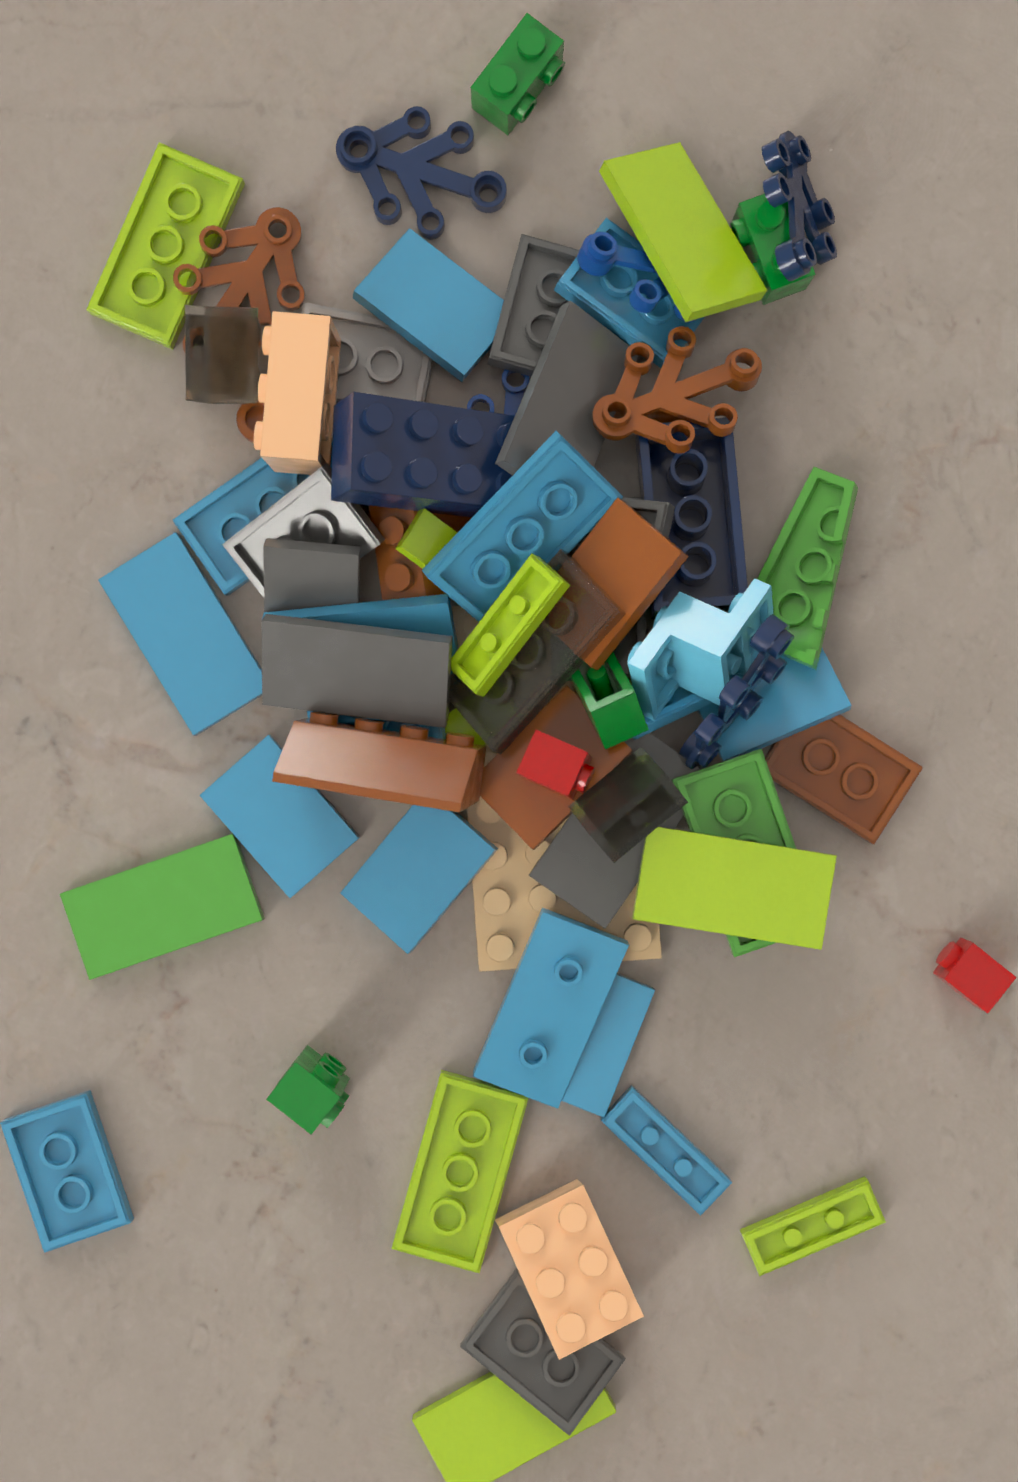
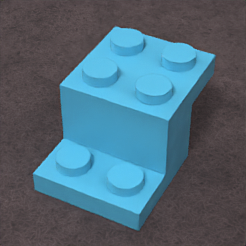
(697, 647)

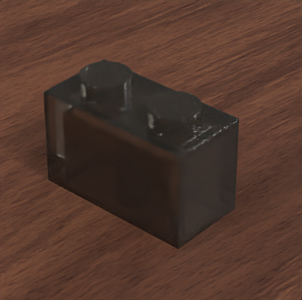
(221, 354)
(627, 804)

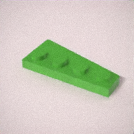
(808, 561)

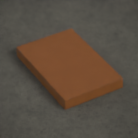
(630, 564)
(844, 774)
(531, 808)

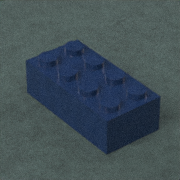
(416, 454)
(705, 517)

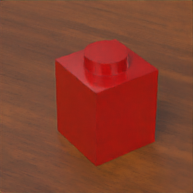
(556, 765)
(973, 974)

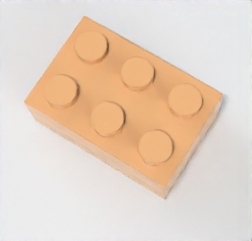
(298, 392)
(569, 1268)

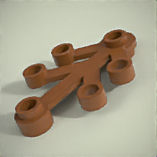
(247, 275)
(673, 396)

